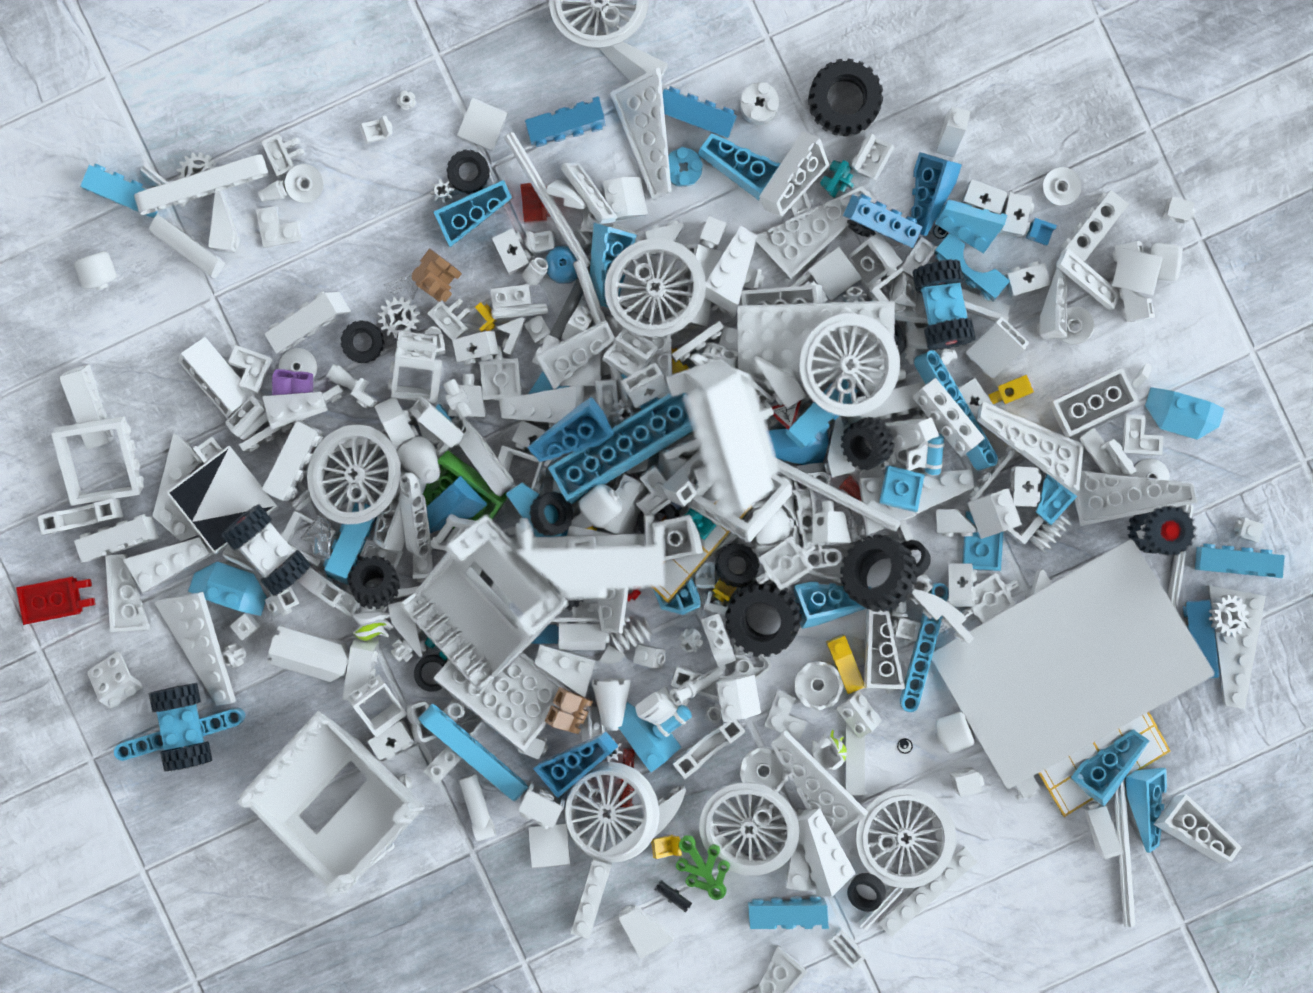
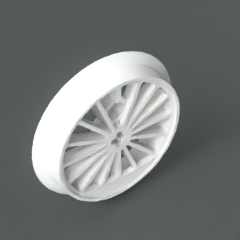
(594, 9)
(646, 248)
(855, 325)
(341, 440)
(942, 826)
(640, 837)
(738, 860)

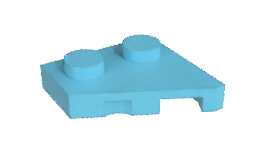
(1053, 500)

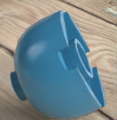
(561, 274)

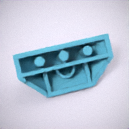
(1183, 413)
(230, 588)
(684, 602)

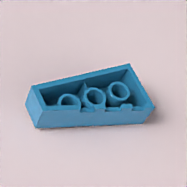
(566, 123)
(571, 765)

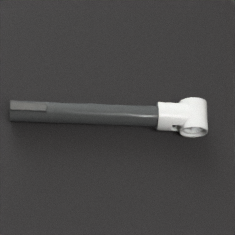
(563, 318)

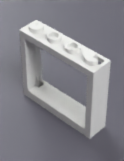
(68, 470)
(987, 479)
(735, 525)

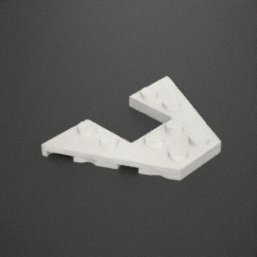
(178, 466)

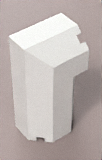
(308, 654)

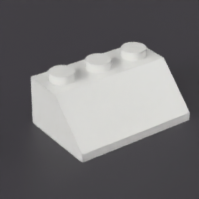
(630, 491)

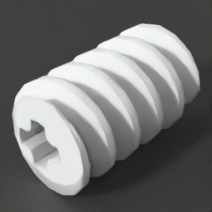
(1048, 532)
(632, 635)

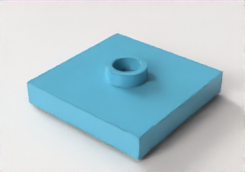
(901, 488)

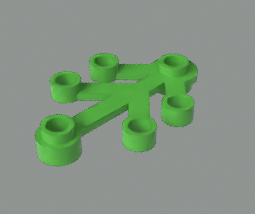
(703, 870)

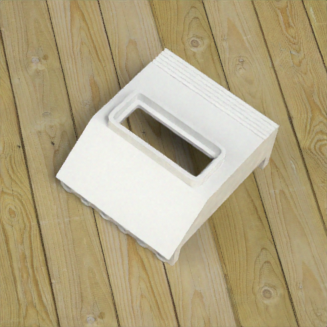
(728, 433)
(588, 572)
(468, 616)
(358, 830)

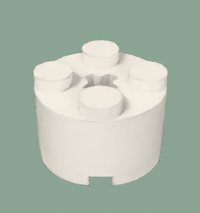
(763, 93)

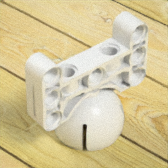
(788, 523)

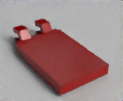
(52, 599)

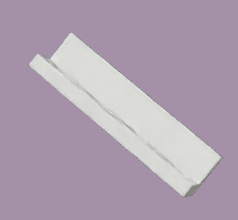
(987, 309)

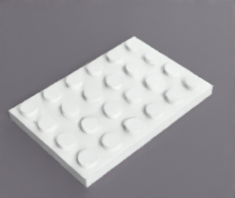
(512, 702)

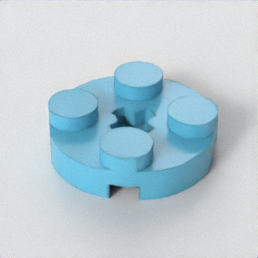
(694, 165)

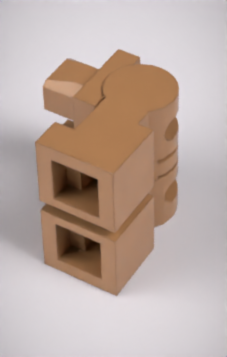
(435, 275)
(571, 711)

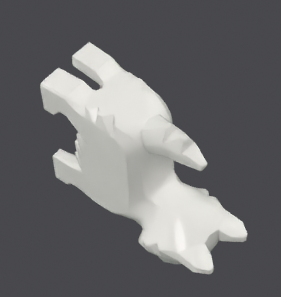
(916, 340)

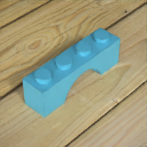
(989, 283)

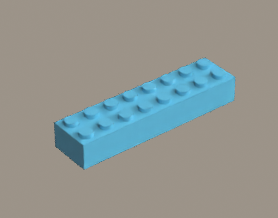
(630, 445)

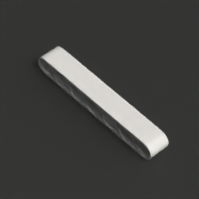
(200, 184)

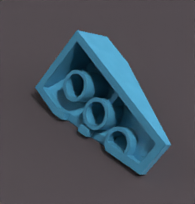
(932, 188)
(789, 451)
(456, 500)

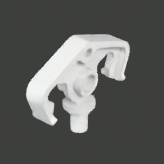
(744, 666)

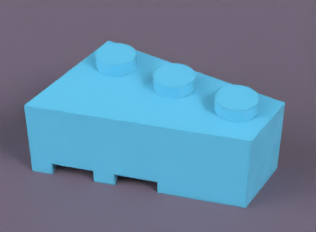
(970, 224)

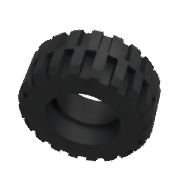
(854, 73)
(897, 584)
(749, 638)

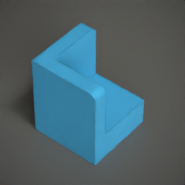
(1040, 231)

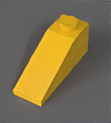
(845, 663)

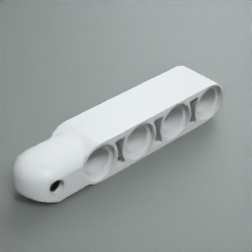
(483, 457)
(414, 516)

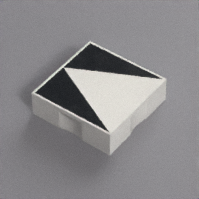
(218, 496)

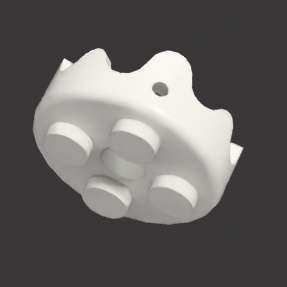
(820, 698)
(763, 757)

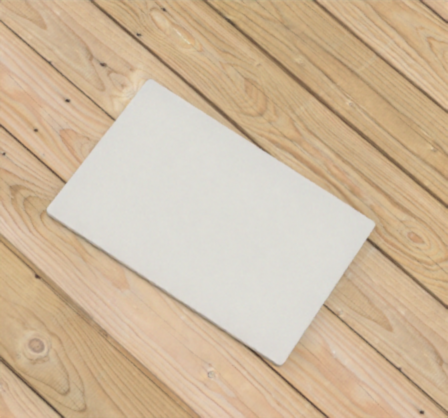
(1071, 664)

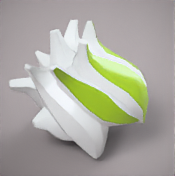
(372, 623)
(829, 751)

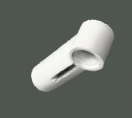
(481, 822)

